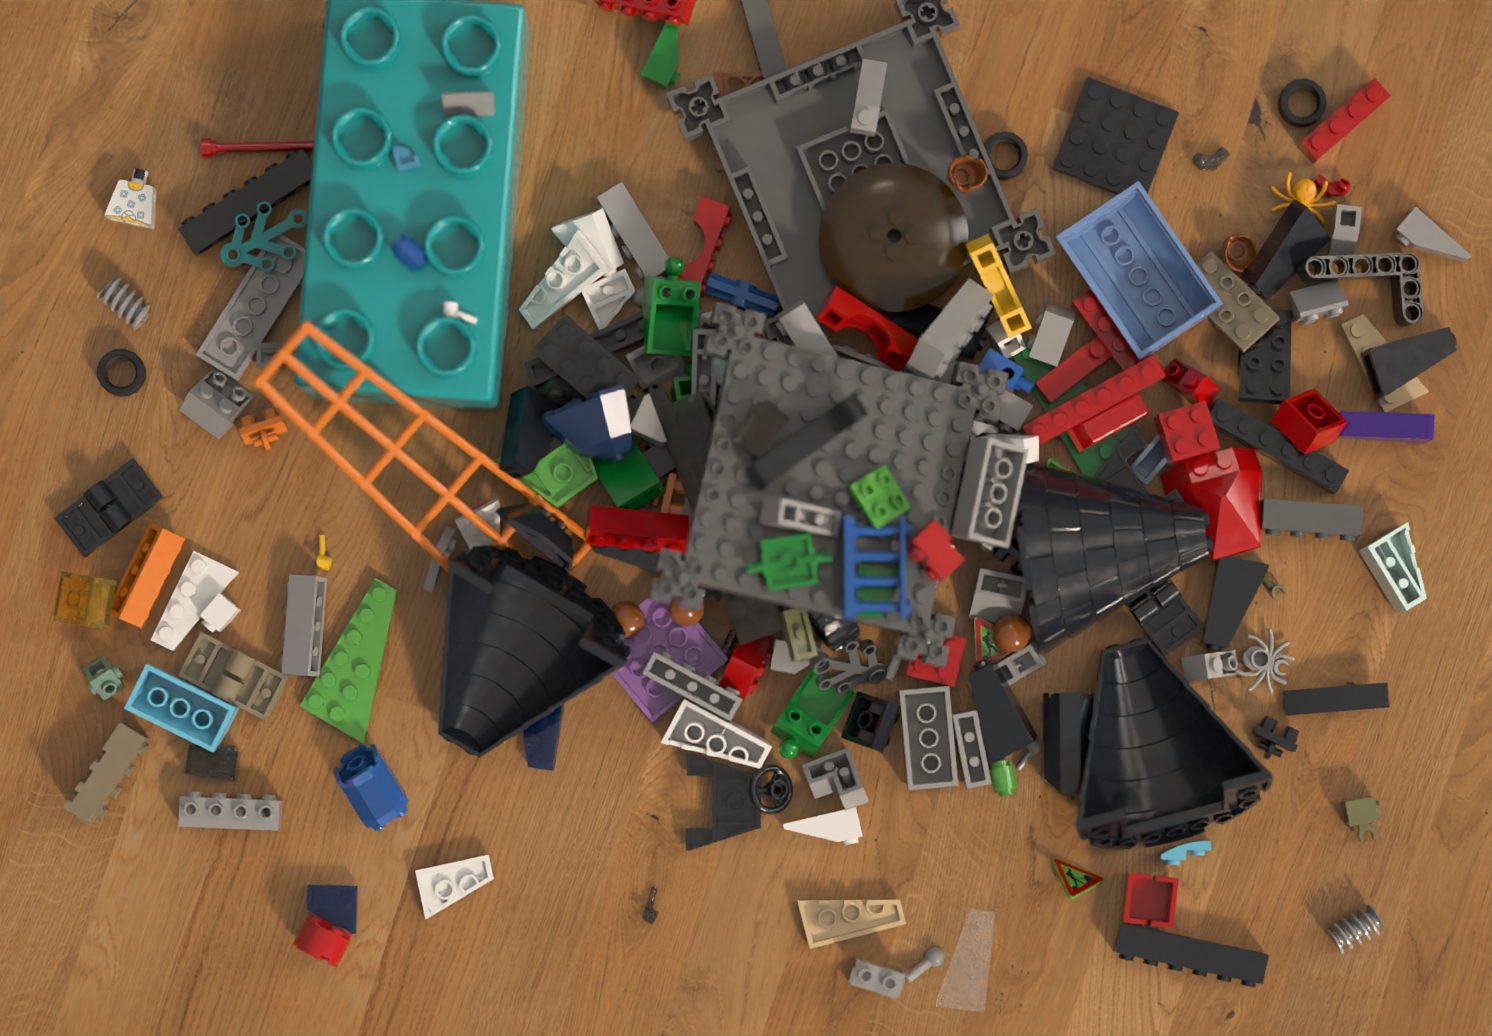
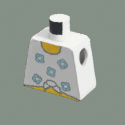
(133, 201)

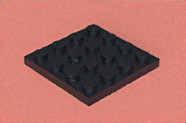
(1114, 138)

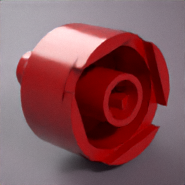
(322, 940)

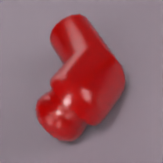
(1334, 189)

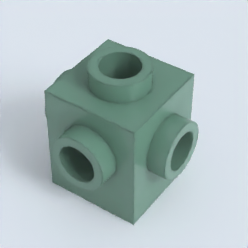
(104, 677)

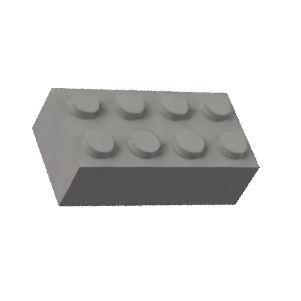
(951, 331)
(990, 492)
(928, 738)

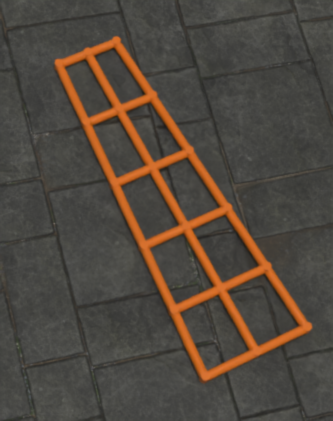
(393, 448)

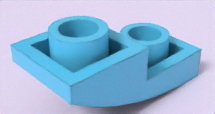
(1176, 853)

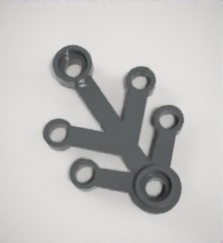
(872, 672)

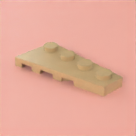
(1362, 336)
(844, 919)

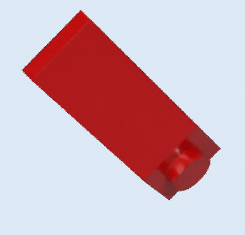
(1074, 370)

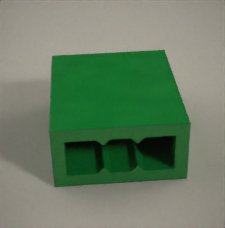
(630, 481)

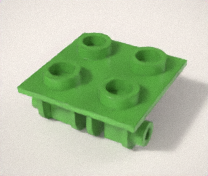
(879, 497)

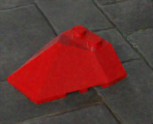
(1230, 490)

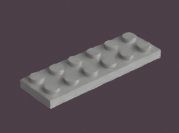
(253, 310)

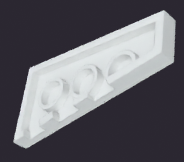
(570, 275)
(194, 592)

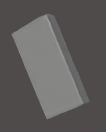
(468, 103)

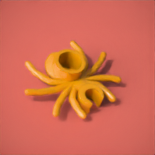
(1304, 192)

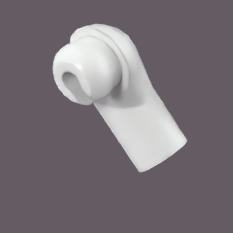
(979, 428)

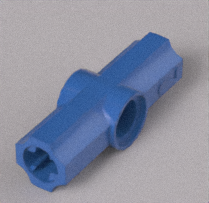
(741, 295)

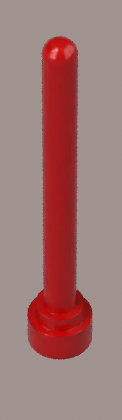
(211, 147)

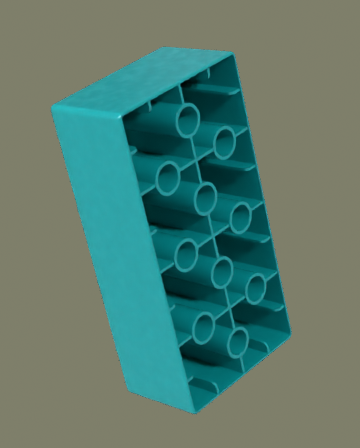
(383, 90)

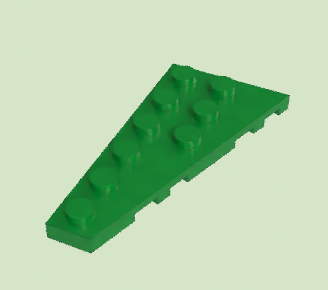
(1090, 459)

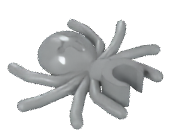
(1264, 661)

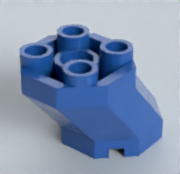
(371, 787)

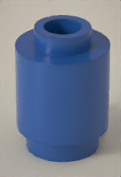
(409, 253)

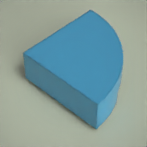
(405, 159)

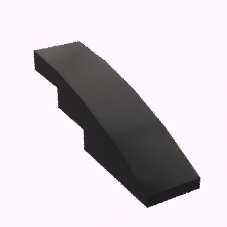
(1336, 699)

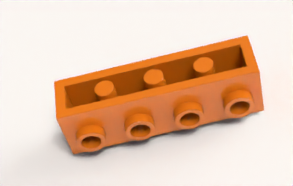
(146, 574)

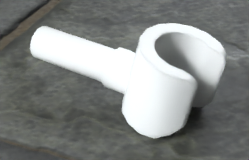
(450, 309)

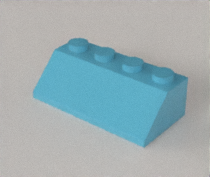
(181, 707)

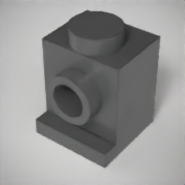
(265, 353)

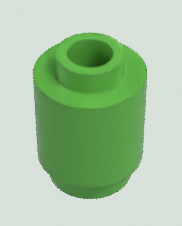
(1003, 777)

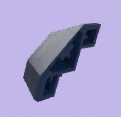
(594, 427)

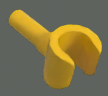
(323, 562)

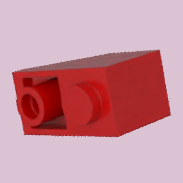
(1190, 382)

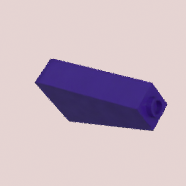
(1388, 426)

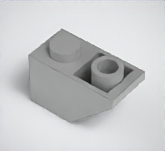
(1344, 229)
(1209, 665)

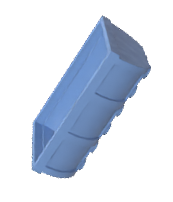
(1139, 271)

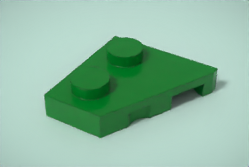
(875, 593)

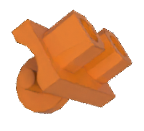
(263, 431)
(673, 486)

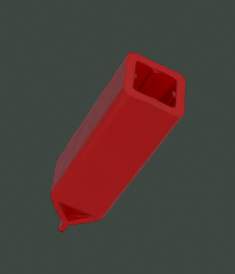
(1108, 422)

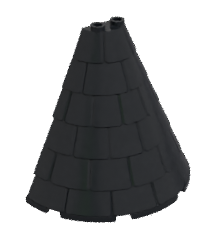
(1097, 547)
(518, 645)
(1159, 756)

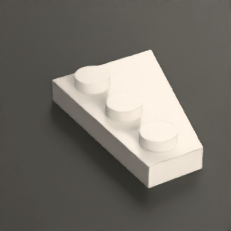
(452, 881)

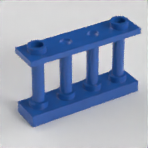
(852, 556)

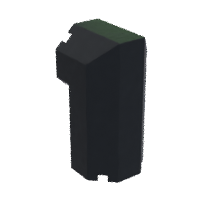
(1065, 739)

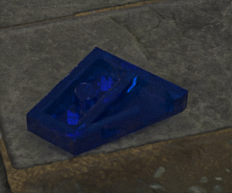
(335, 904)

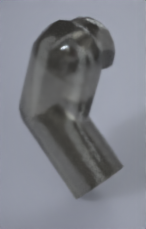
(1210, 162)
(729, 645)

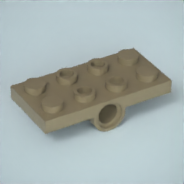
(1243, 313)
(233, 676)

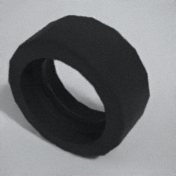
(1309, 85)
(1020, 146)
(103, 366)

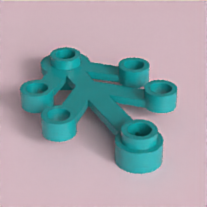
(260, 239)

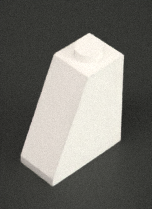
(599, 234)

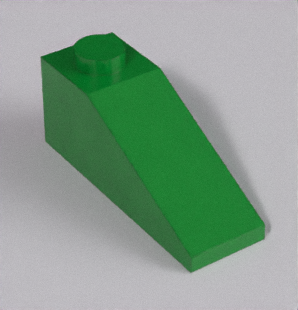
(663, 61)

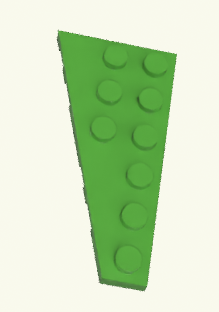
(352, 671)

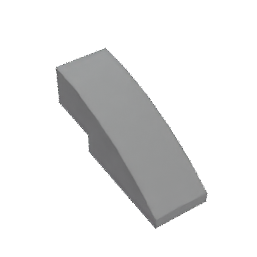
(1020, 664)

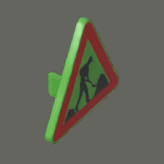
(983, 642)
(1075, 879)

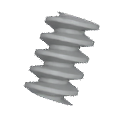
(125, 303)
(1356, 928)

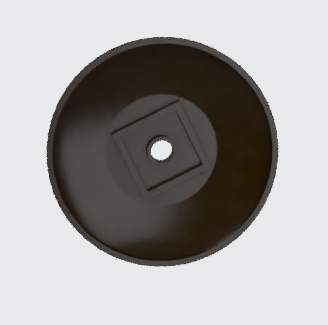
(884, 272)

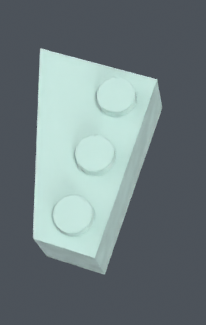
(1395, 568)

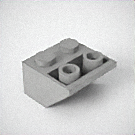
(1317, 301)
(216, 403)
(997, 595)
(781, 659)

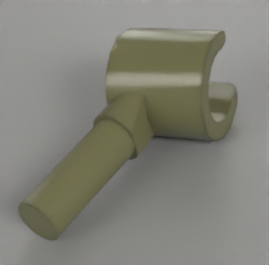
(1271, 586)

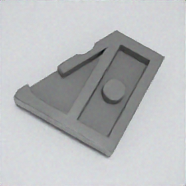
(446, 546)

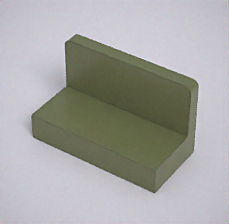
(798, 635)

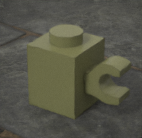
(1361, 813)

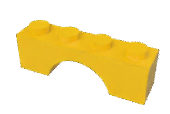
(998, 283)

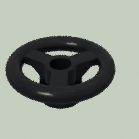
(782, 789)

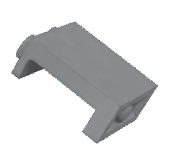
(876, 978)

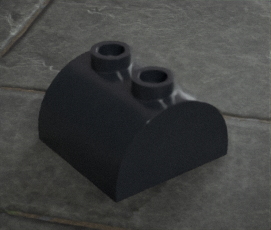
(870, 722)

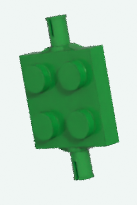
(788, 562)

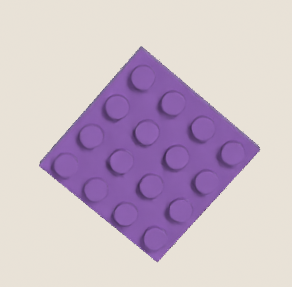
(684, 643)

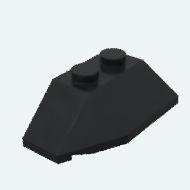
(541, 531)

